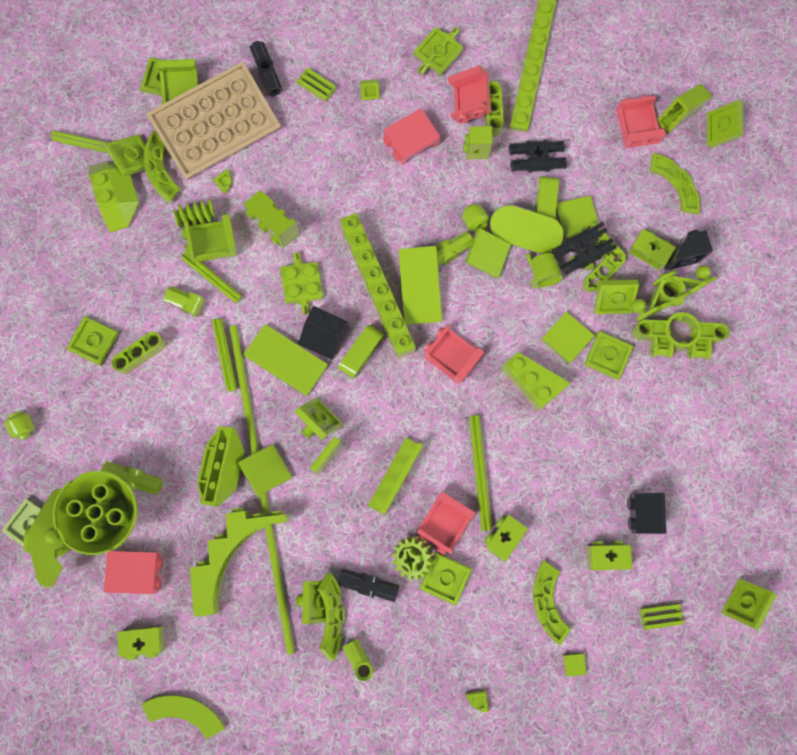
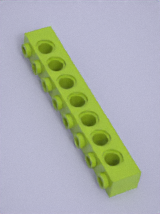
(377, 286)

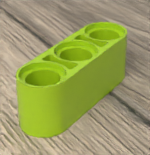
(495, 117)
(547, 195)
(360, 350)
(129, 353)

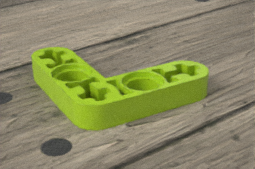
(607, 262)

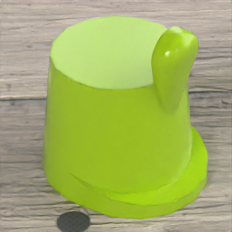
(544, 270)

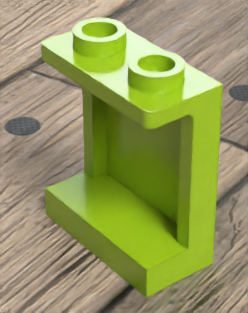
(177, 77)
(209, 240)

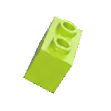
(478, 142)
(642, 249)
(504, 548)
(597, 556)
(129, 647)

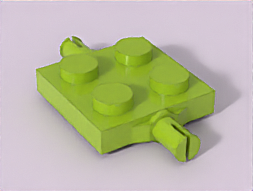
(438, 51)
(301, 283)

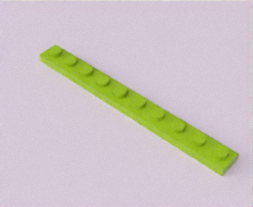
(532, 65)

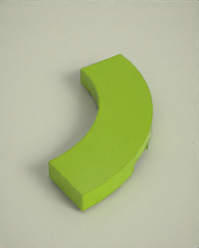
(155, 169)
(680, 181)
(544, 603)
(335, 616)
(184, 708)

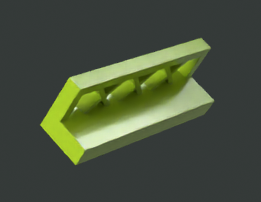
(395, 476)

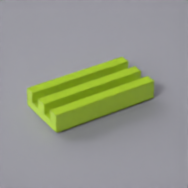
(332, 87)
(678, 614)

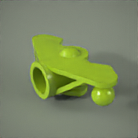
(676, 286)
(45, 544)

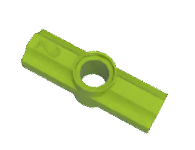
(451, 249)
(135, 478)

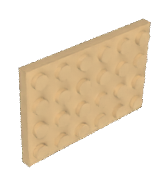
(213, 120)

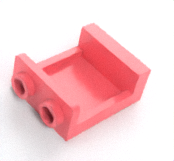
(470, 94)
(639, 122)
(410, 136)
(452, 354)
(445, 523)
(133, 572)

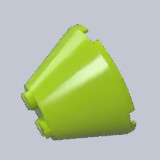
(95, 513)

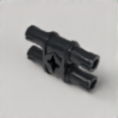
(533, 163)
(585, 238)

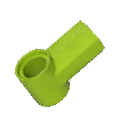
(186, 301)
(358, 657)

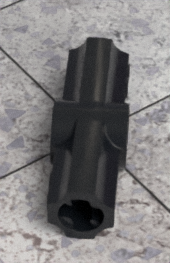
(269, 75)
(368, 585)

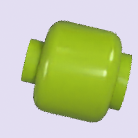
(475, 217)
(19, 425)

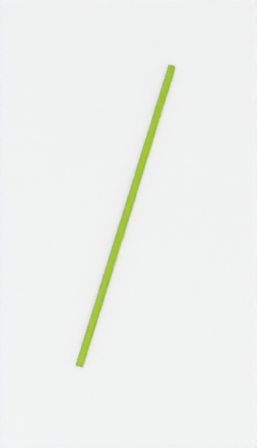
(263, 498)

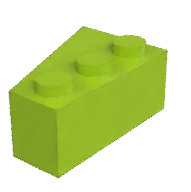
(271, 219)
(534, 380)

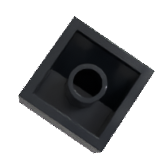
(690, 250)
(323, 332)
(647, 513)

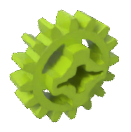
(416, 550)

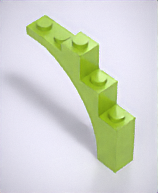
(207, 578)

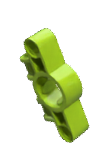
(662, 343)

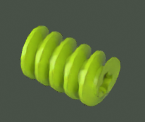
(195, 213)

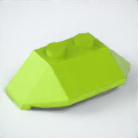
(114, 195)
(220, 466)

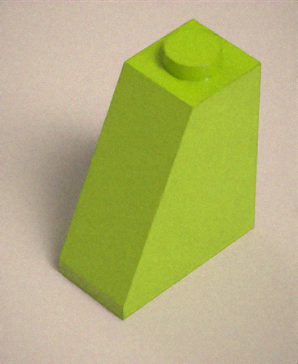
(684, 107)

